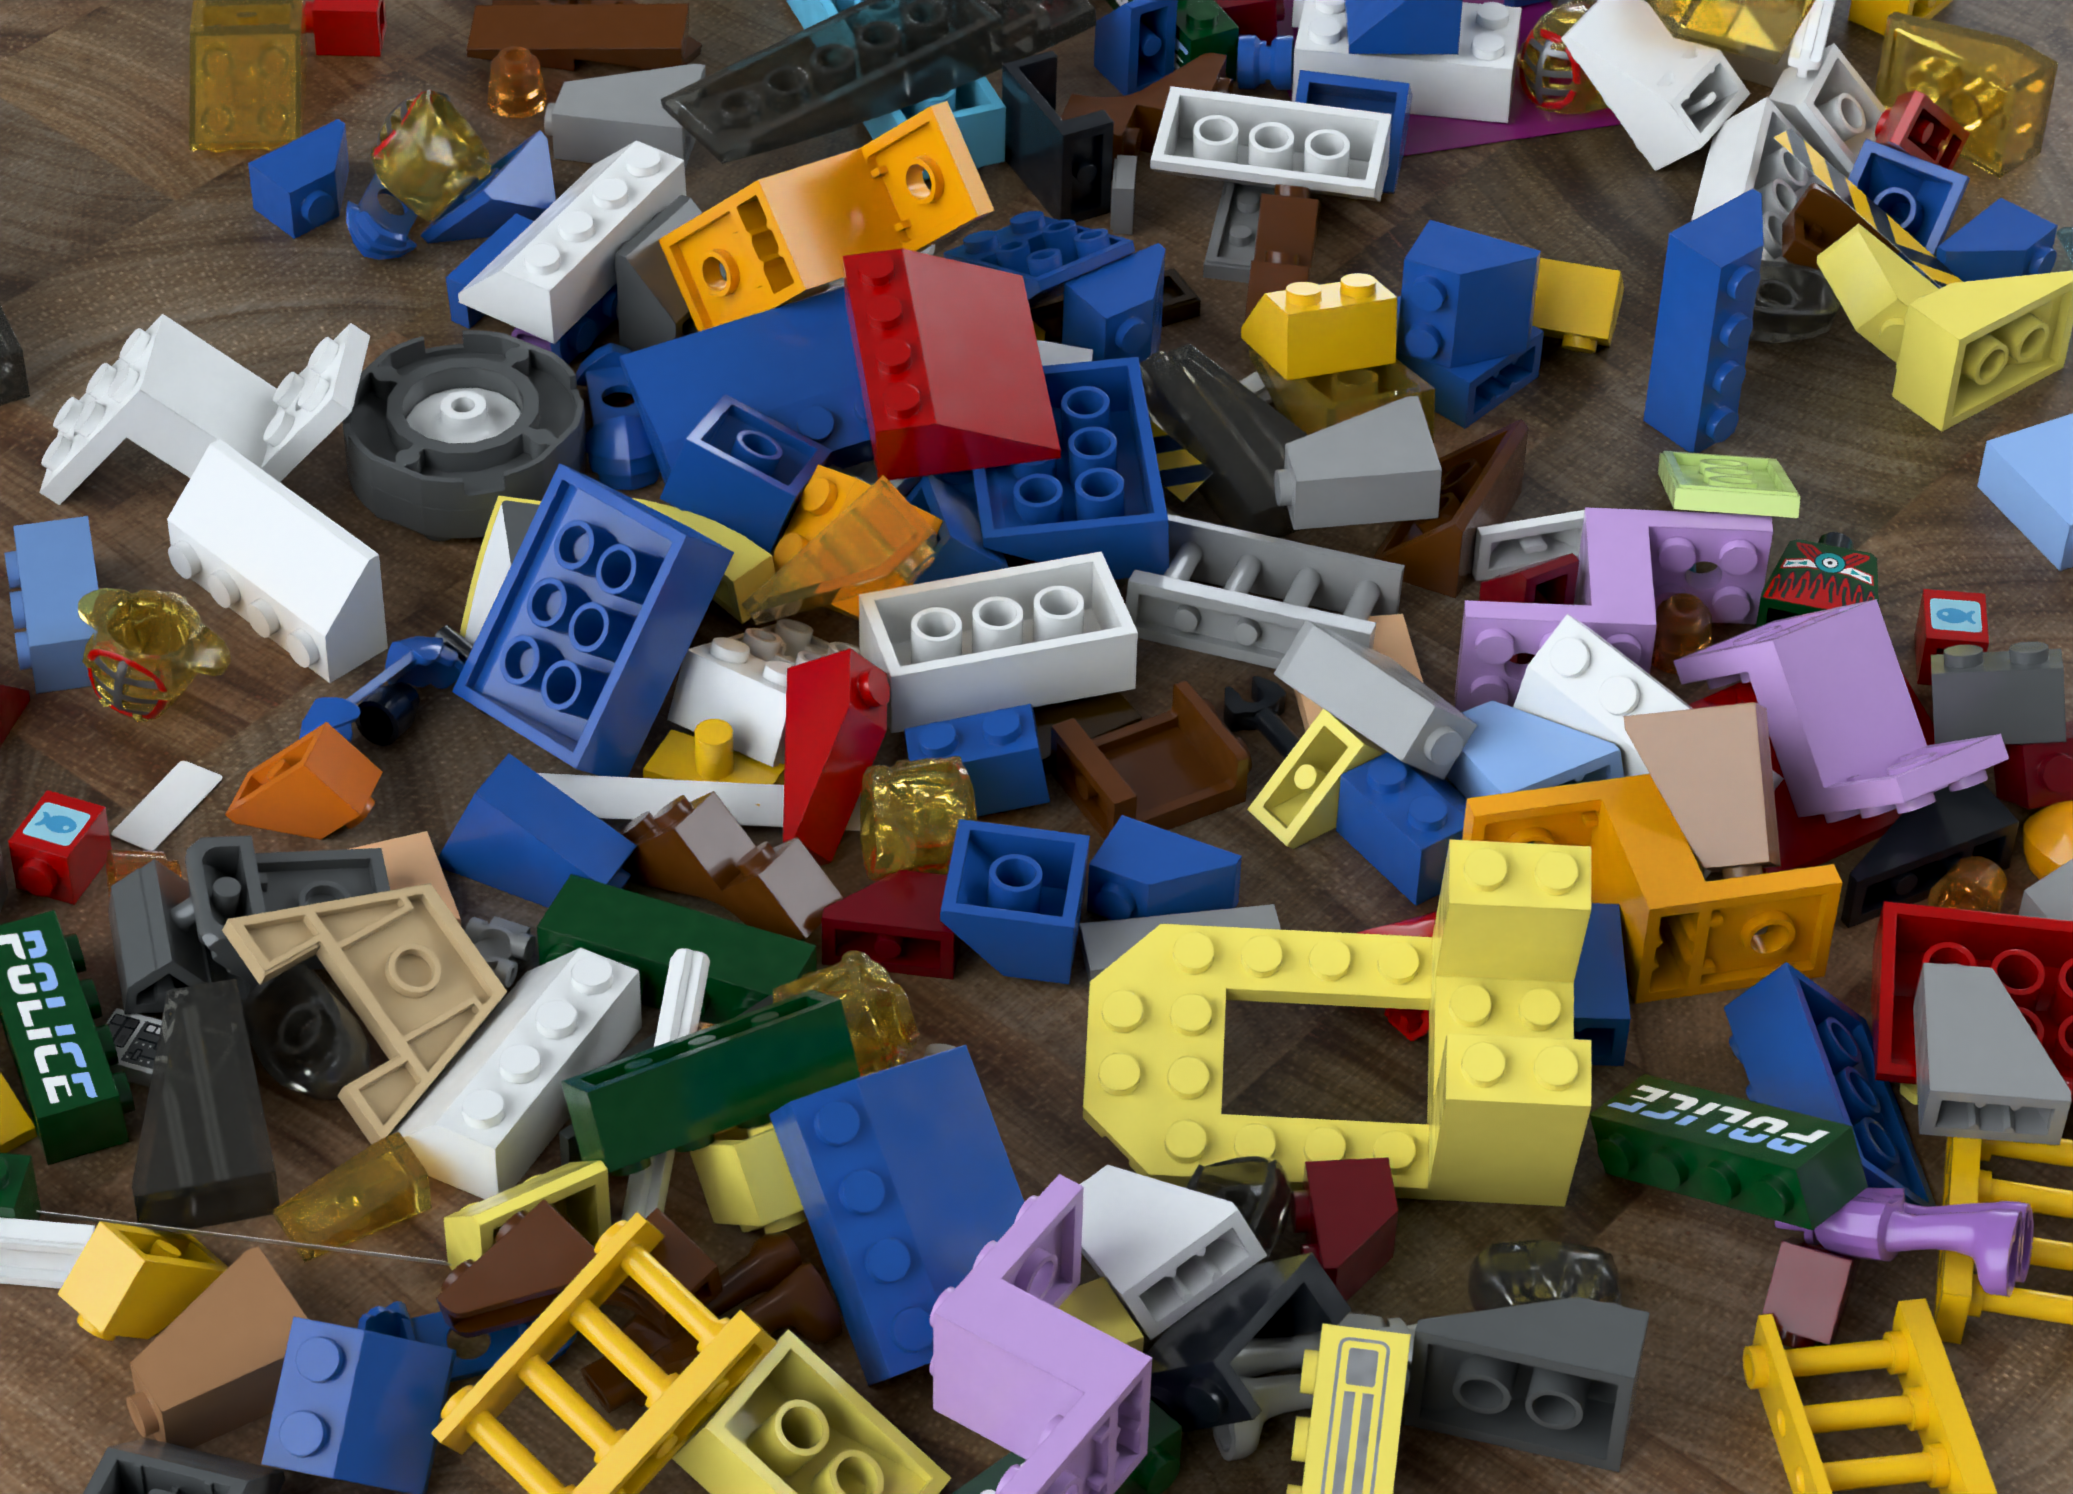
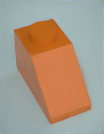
(308, 787)

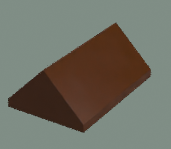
(1475, 491)

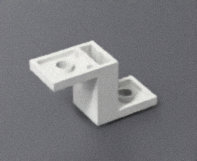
(184, 394)

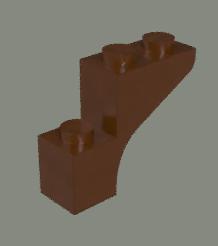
(1140, 113)
(1283, 242)
(708, 855)
(541, 1256)

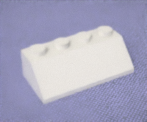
(1273, 143)
(1748, 157)
(569, 251)
(279, 564)
(1591, 688)
(504, 1088)

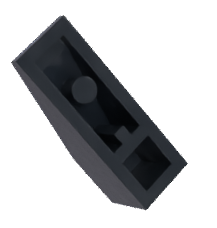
(1926, 846)

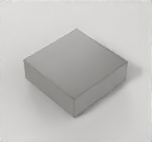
(1123, 194)

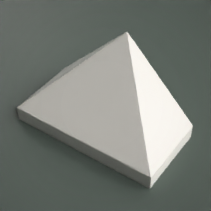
(1525, 542)

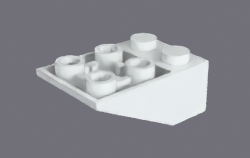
(1658, 86)
(746, 684)

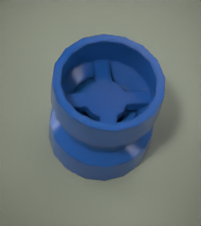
(1265, 62)

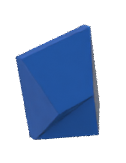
(516, 185)
(1910, 191)

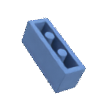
(54, 572)

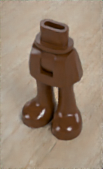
(793, 1299)

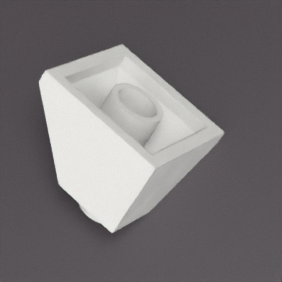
(1830, 108)

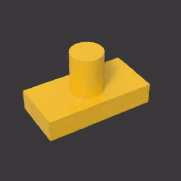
(708, 758)

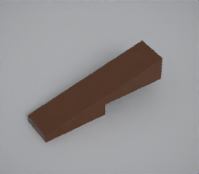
(605, 33)

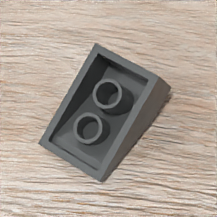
(1999, 693)
(1532, 1377)

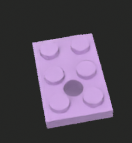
(1624, 573)
(1842, 714)
(1033, 1372)

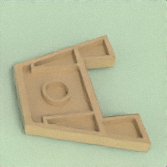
(403, 973)

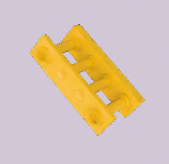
(1957, 1287)
(674, 1401)
(1927, 1405)

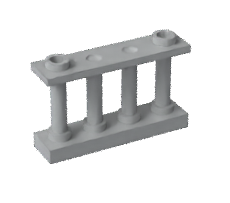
(1248, 626)

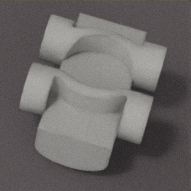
(501, 944)

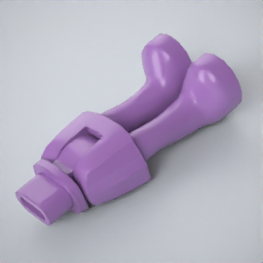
(1882, 1224)

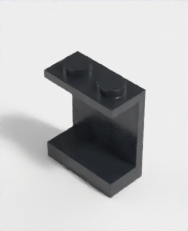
(1058, 160)
(1194, 1355)

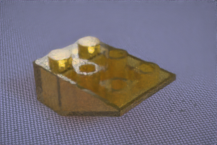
(246, 74)

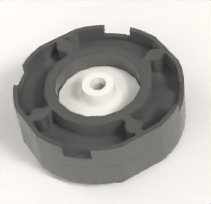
(458, 427)

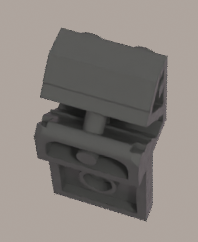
(171, 929)

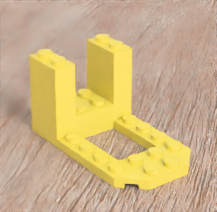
(1501, 1055)

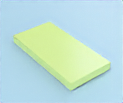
(1728, 484)

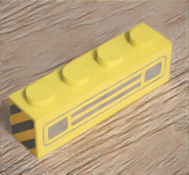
(1354, 1412)

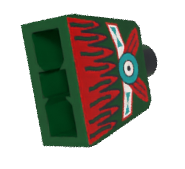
(1818, 578)

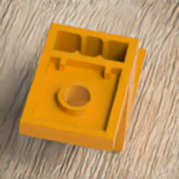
(793, 227)
(1675, 926)

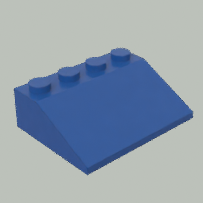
(781, 362)
(1102, 488)
(592, 624)
(899, 1196)

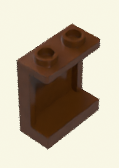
(1154, 769)

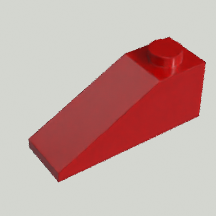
(1921, 130)
(830, 739)

